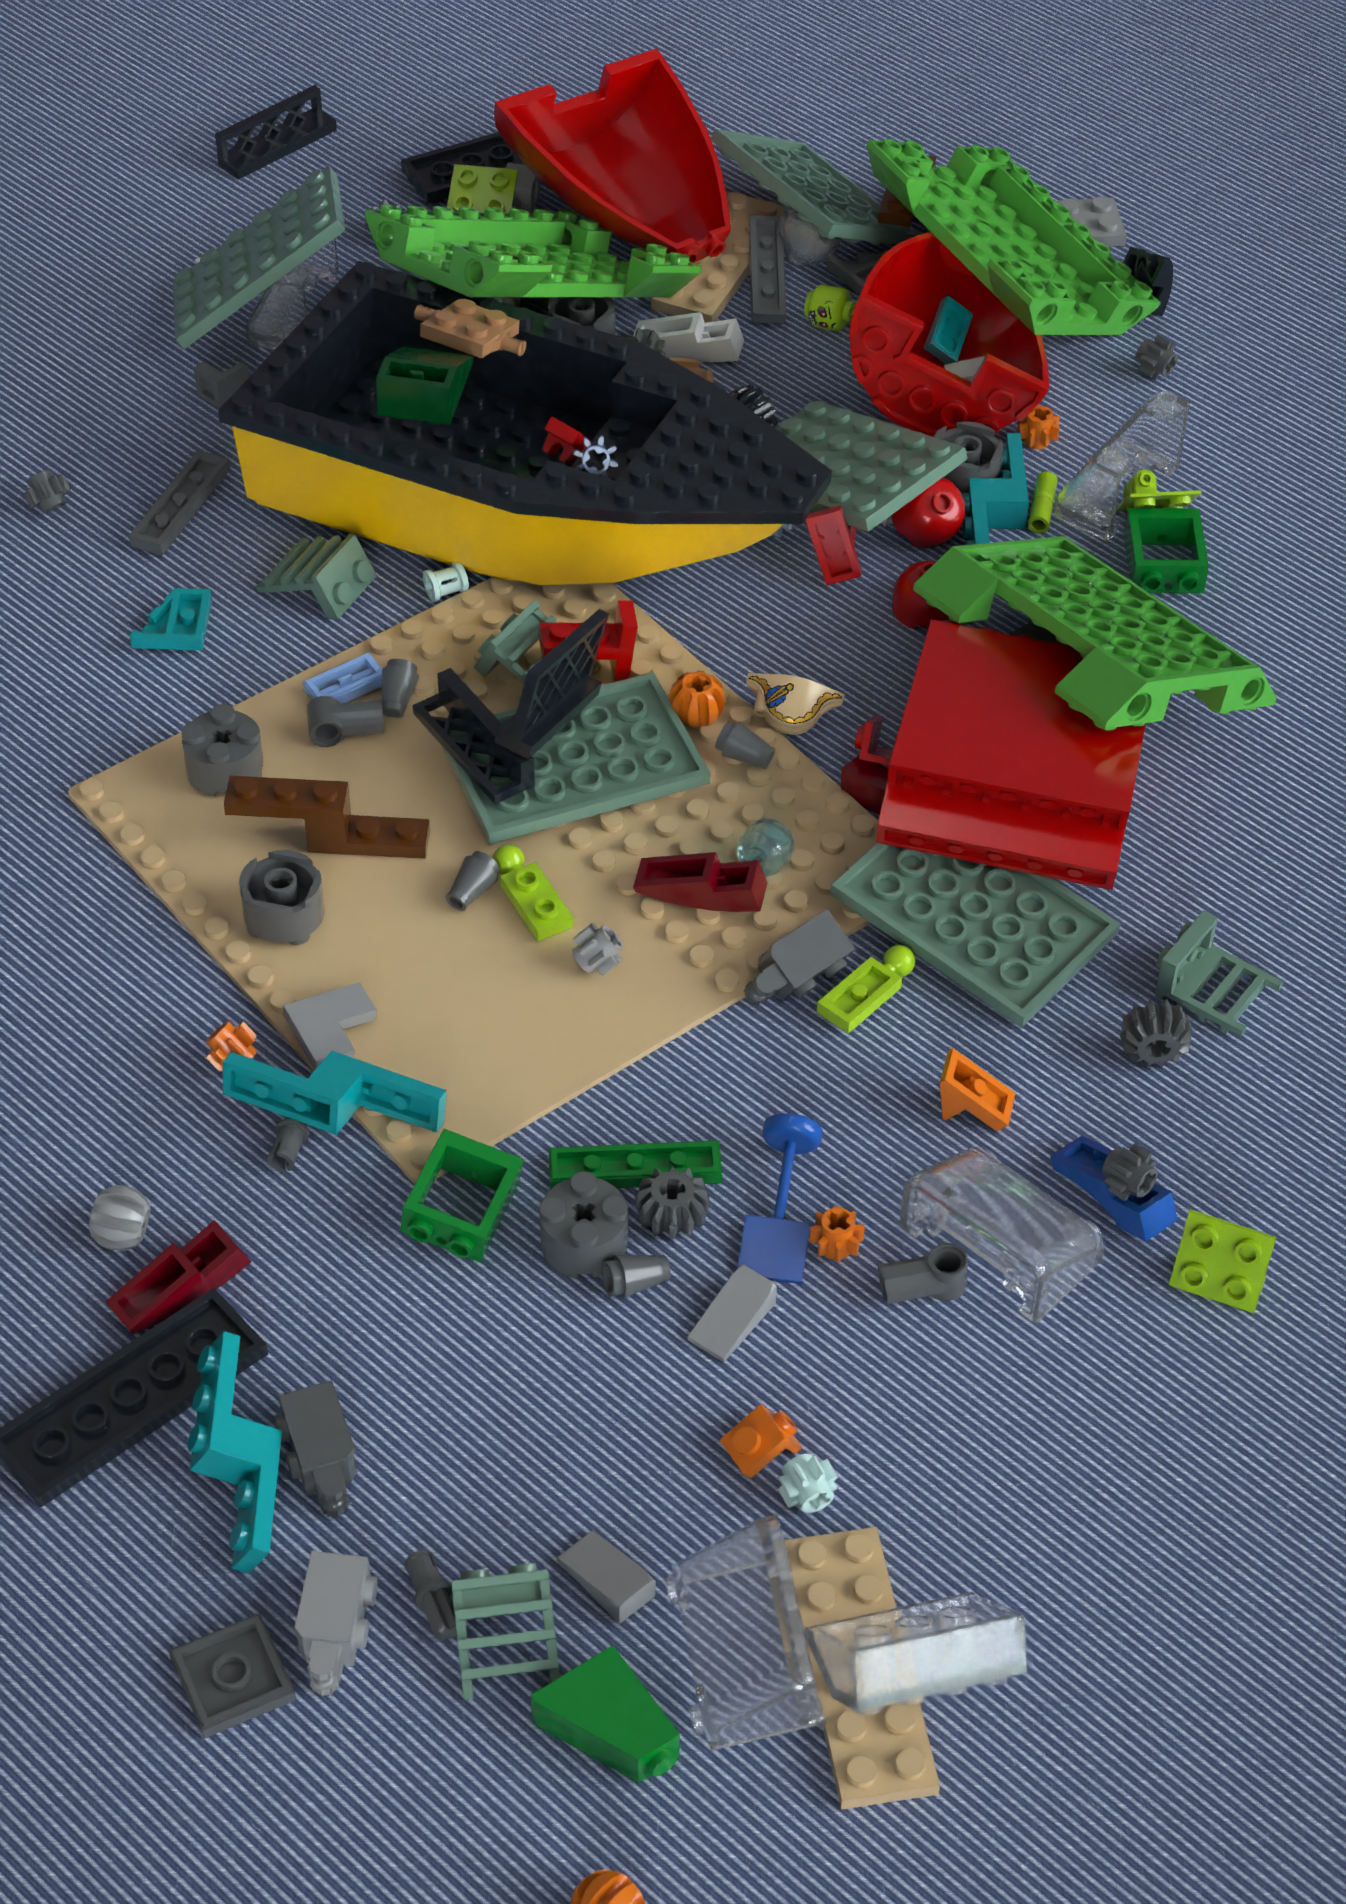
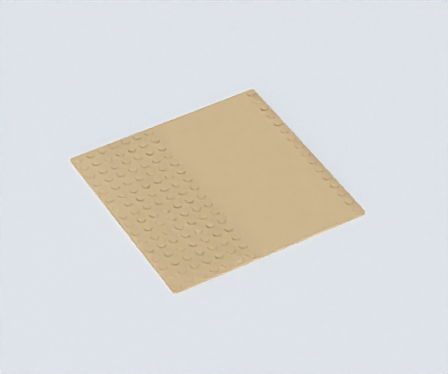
(472, 991)

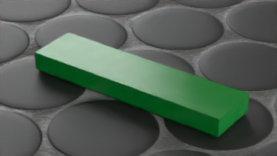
(629, 1163)

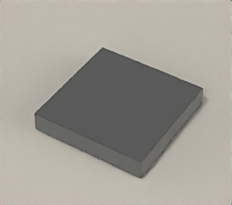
(232, 1675)

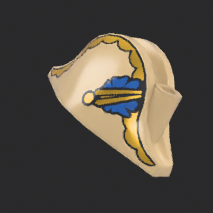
(791, 702)

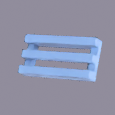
(348, 686)

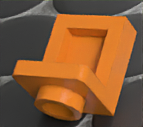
(760, 1439)

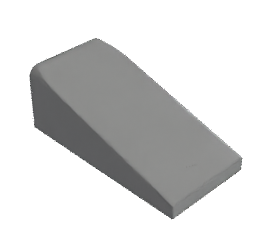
(734, 1313)
(608, 1576)

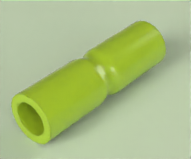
(1042, 502)

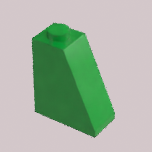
(608, 1717)

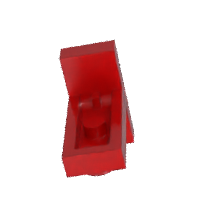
(834, 545)
(616, 643)

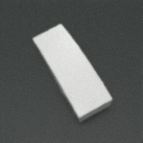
(693, 338)

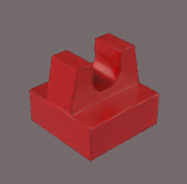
(563, 437)

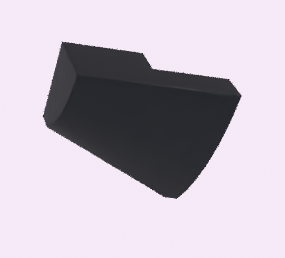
(1154, 271)

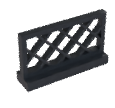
(555, 689)

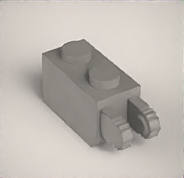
(332, 1616)

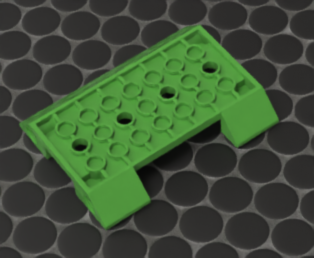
(1015, 239)
(521, 254)
(1129, 640)

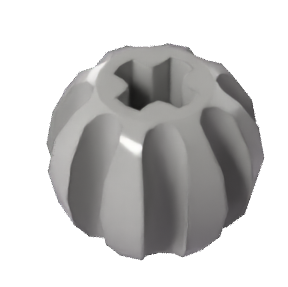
(119, 1218)

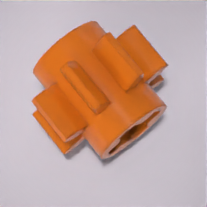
(1039, 427)
(230, 1039)
(837, 1233)

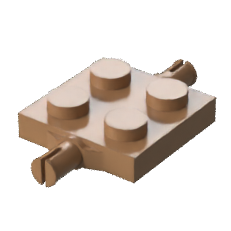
(470, 328)

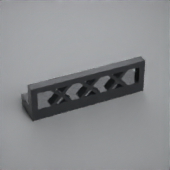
(274, 141)
(470, 715)

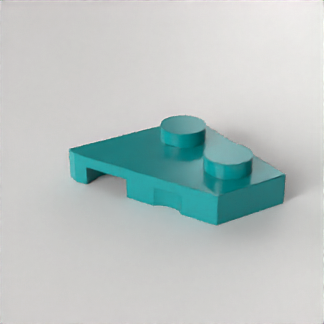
(177, 622)

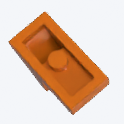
(973, 1089)

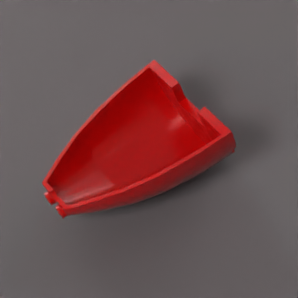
(626, 156)
(910, 382)

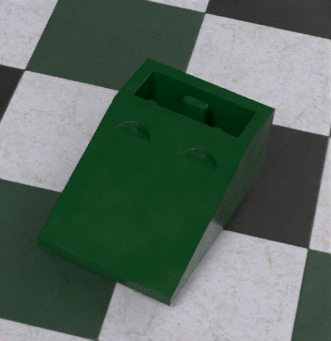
(421, 384)

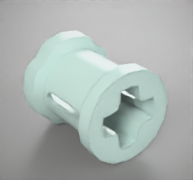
(433, 580)

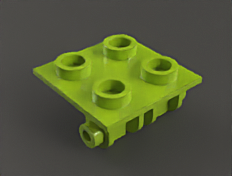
(482, 188)
(1142, 493)
(1222, 1261)

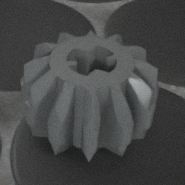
(1156, 1033)
(672, 1202)

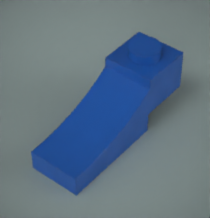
(1139, 1216)

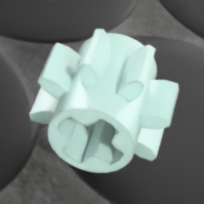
(808, 1483)

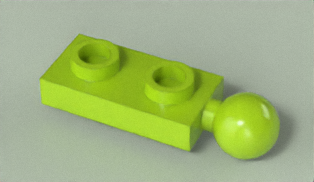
(532, 894)
(866, 988)

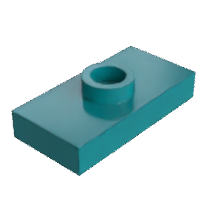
(948, 330)

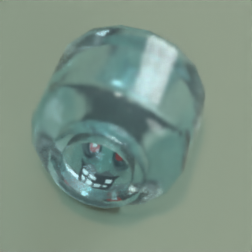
(767, 842)

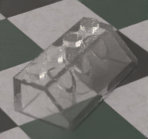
(919, 1651)

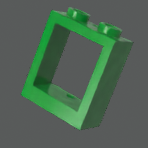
(1166, 527)
(474, 1162)

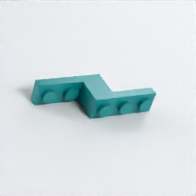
(998, 501)
(334, 1092)
(235, 1452)

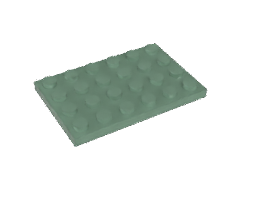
(811, 187)
(257, 255)
(871, 461)
(606, 758)
(982, 925)

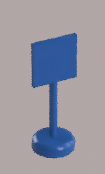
(777, 1245)

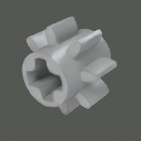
(597, 949)

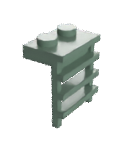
(331, 569)
(513, 641)
(1193, 963)
(490, 1596)

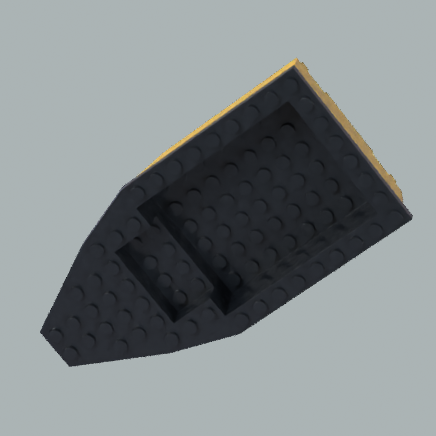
(690, 476)

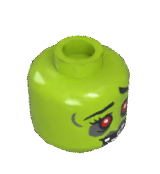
(829, 307)

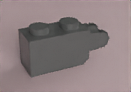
(799, 959)
(319, 1444)

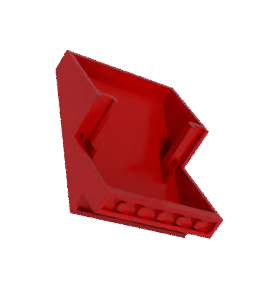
(1003, 766)

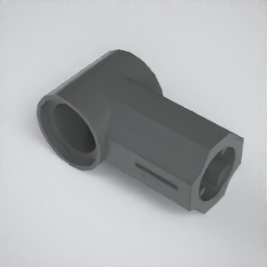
(331, 720)
(925, 1275)

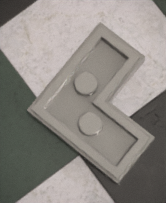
(322, 1018)

